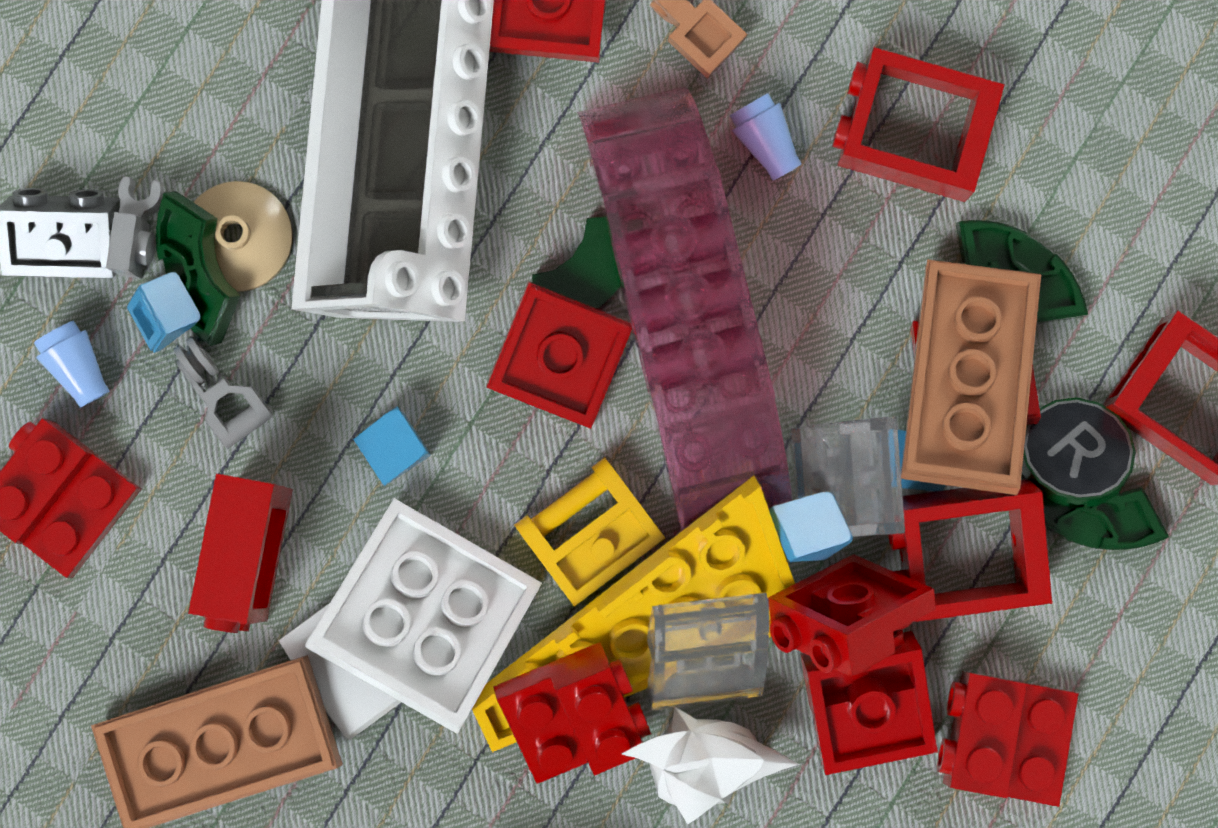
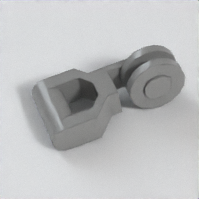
(192, 365)

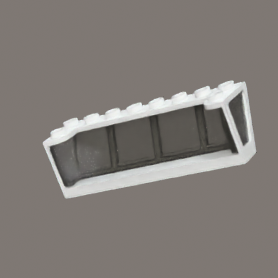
(393, 159)

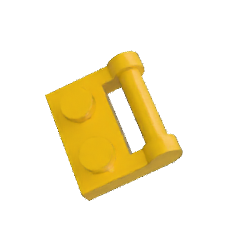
(599, 548)

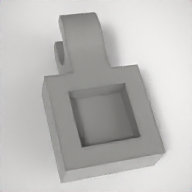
(130, 239)

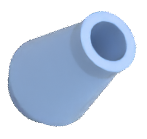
(766, 135)
(72, 362)

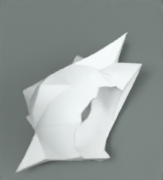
(705, 762)

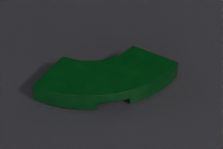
(188, 248)
(1011, 248)
(590, 273)
(1117, 524)

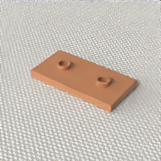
(971, 377)
(217, 744)

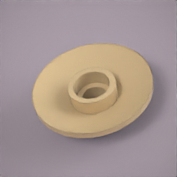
(265, 235)

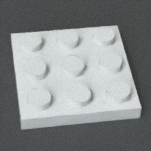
(424, 615)

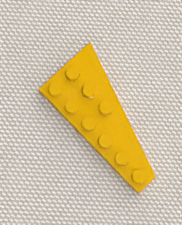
(717, 556)

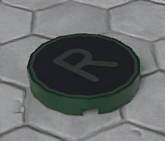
(1078, 452)

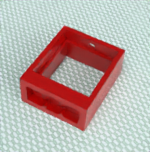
(973, 142)
(1143, 373)
(1027, 538)
(240, 553)

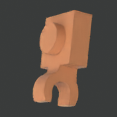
(702, 33)

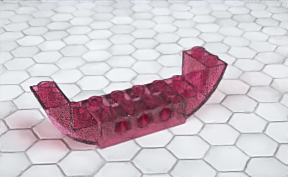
(687, 300)

